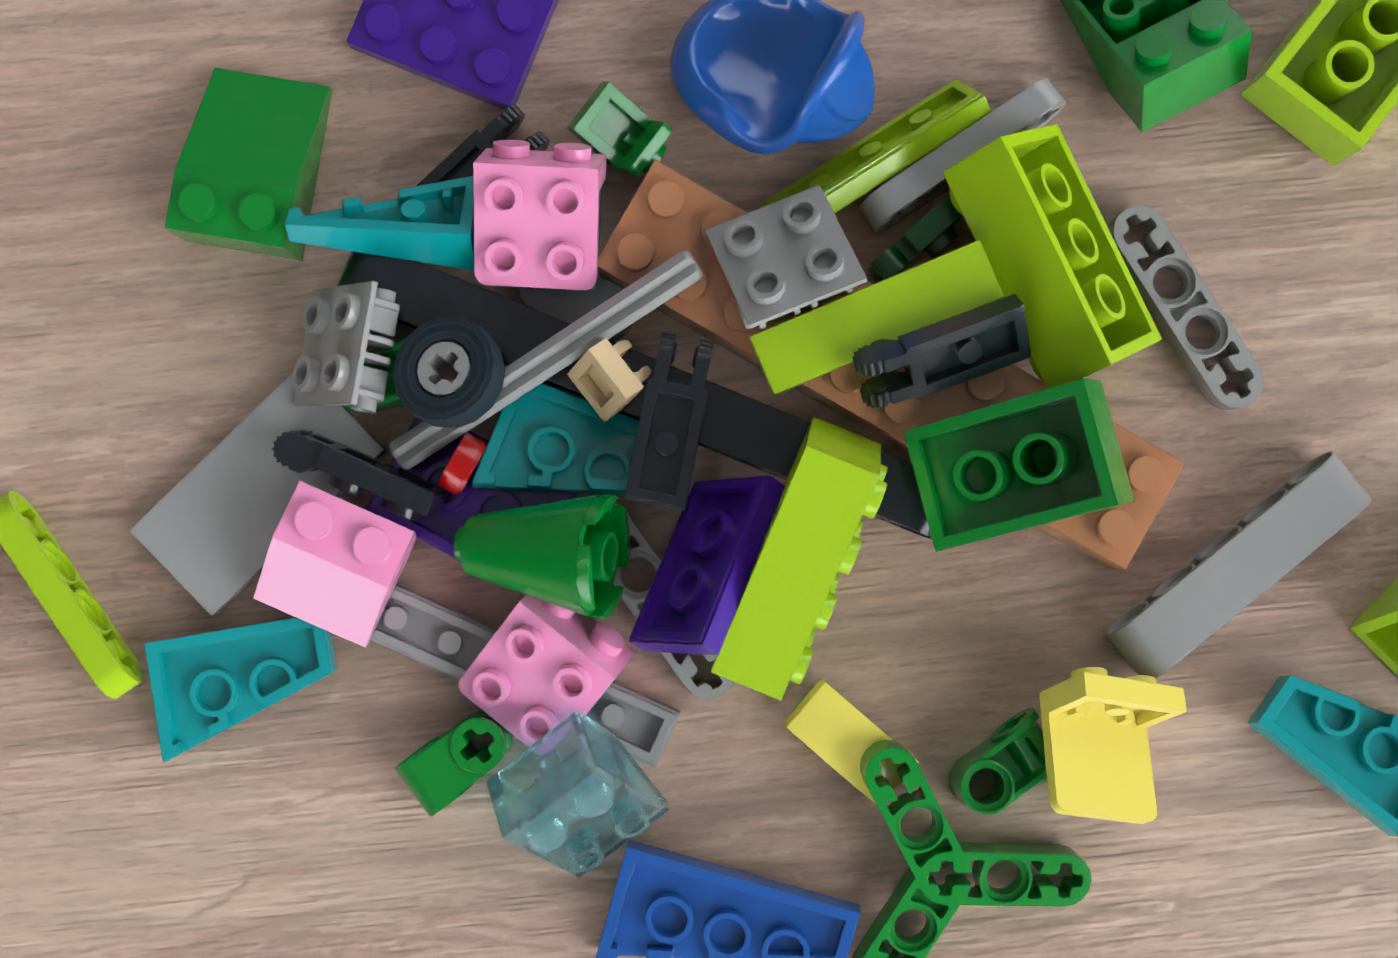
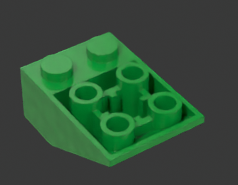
(1162, 52)

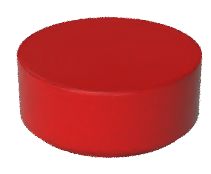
(462, 464)

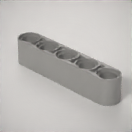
(1238, 565)

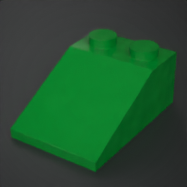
(249, 163)
(1019, 464)

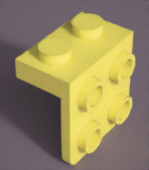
(1101, 744)

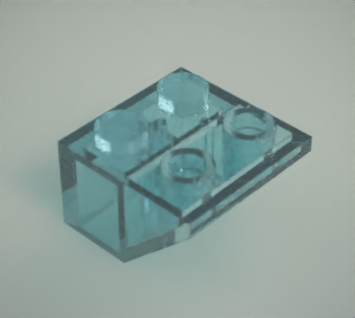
(574, 796)

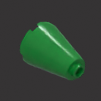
(552, 551)

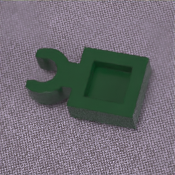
(929, 234)

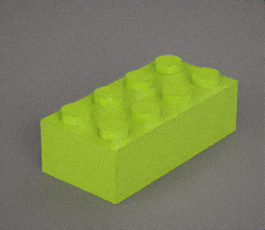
(1332, 76)
(1053, 253)
(796, 570)

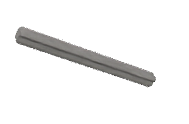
(561, 350)

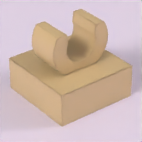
(607, 379)

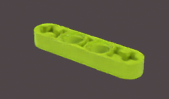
(66, 597)

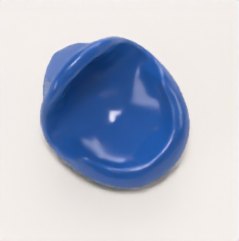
(774, 71)

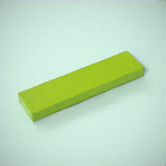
(893, 146)
(903, 303)

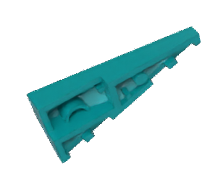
(421, 225)

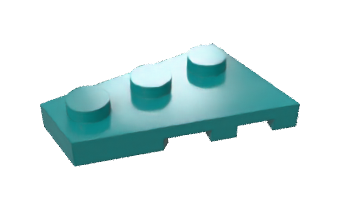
(557, 446)
(229, 675)
(1338, 743)

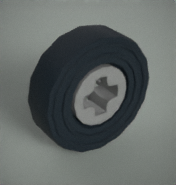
(474, 358)

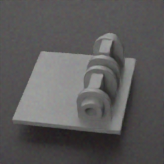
(785, 257)
(336, 345)

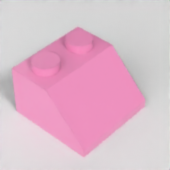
(333, 564)

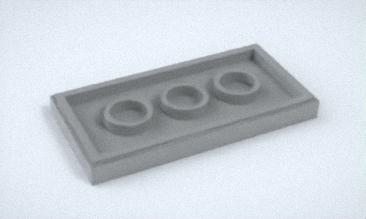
(224, 512)

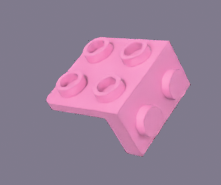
(537, 215)
(543, 668)

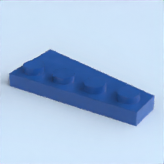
(705, 910)

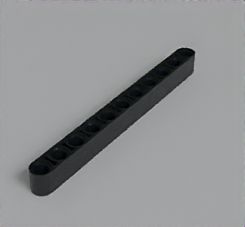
(731, 421)

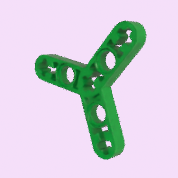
(939, 844)

